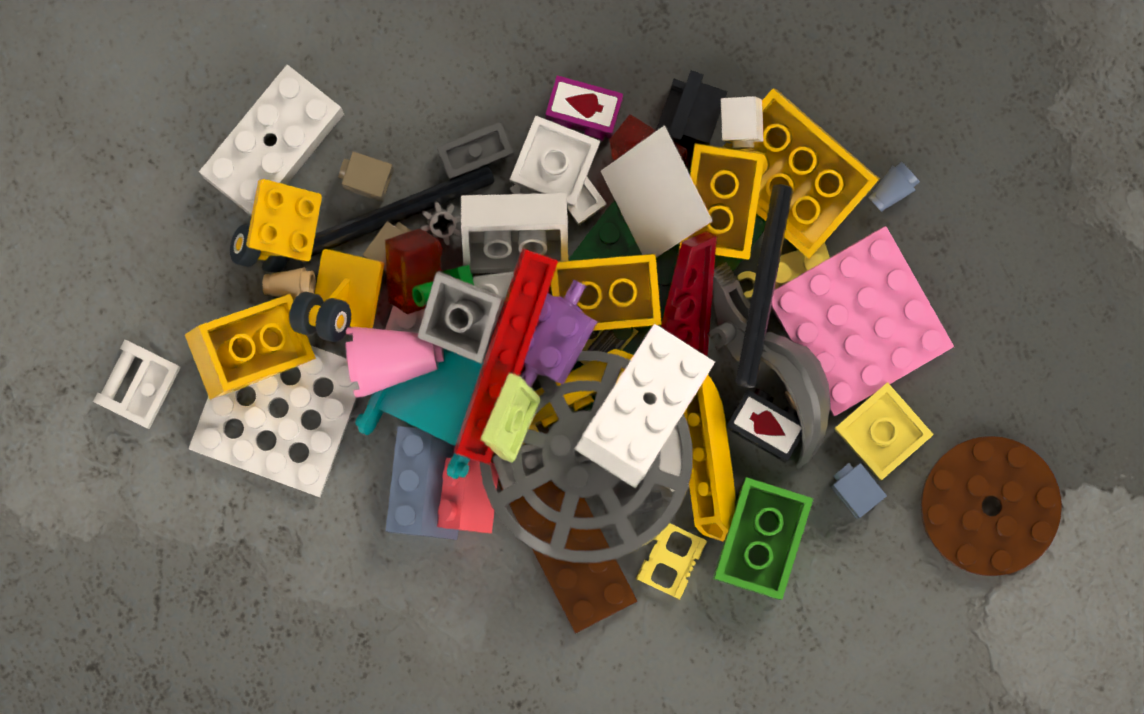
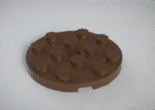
(955, 514)

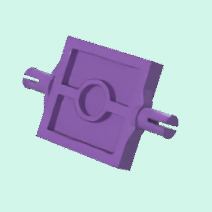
(558, 337)

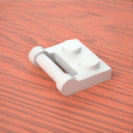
(147, 388)

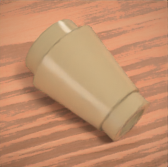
(289, 282)

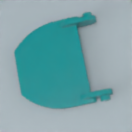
(430, 403)

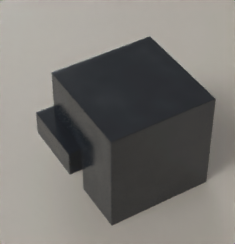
(692, 110)

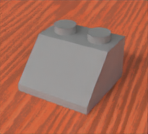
(460, 317)

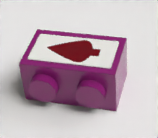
(584, 107)

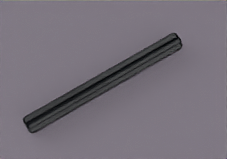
(402, 209)
(764, 286)

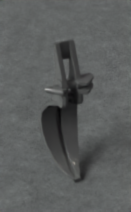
(791, 361)

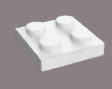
(554, 160)

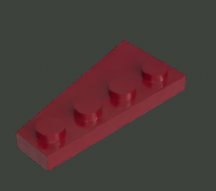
(690, 293)

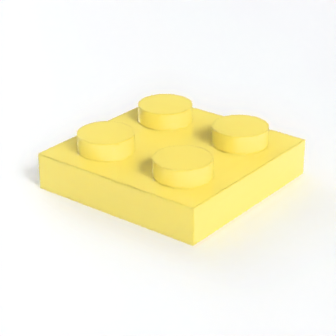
(883, 431)

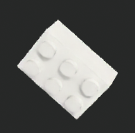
(502, 225)

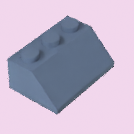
(418, 484)

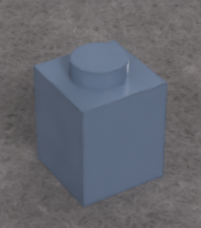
(857, 489)

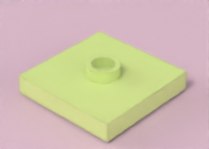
(511, 418)

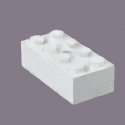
(291, 112)
(644, 406)

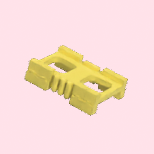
(682, 565)

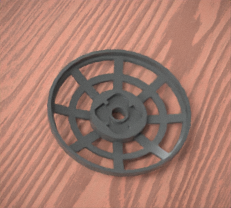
(584, 479)

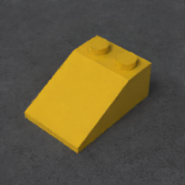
(247, 347)

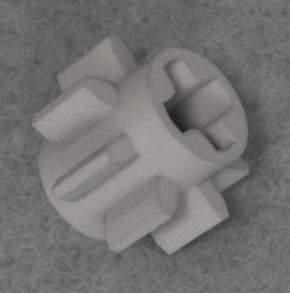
(450, 227)

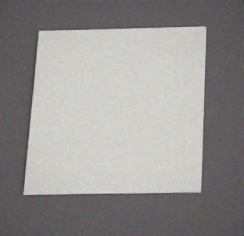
(656, 194)

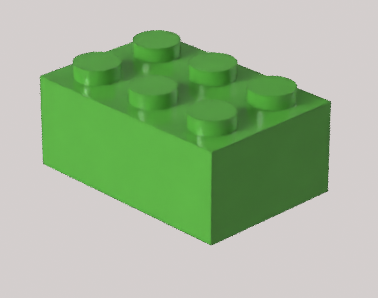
(763, 538)

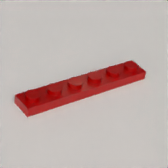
(506, 349)

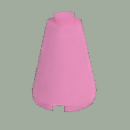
(388, 358)

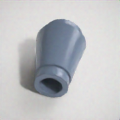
(894, 186)

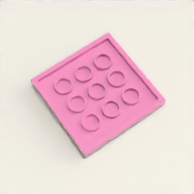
(861, 318)

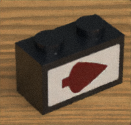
(766, 424)

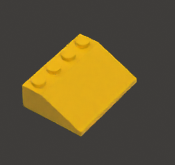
(820, 170)

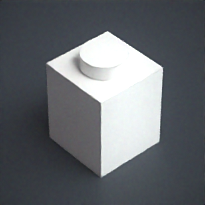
(742, 121)

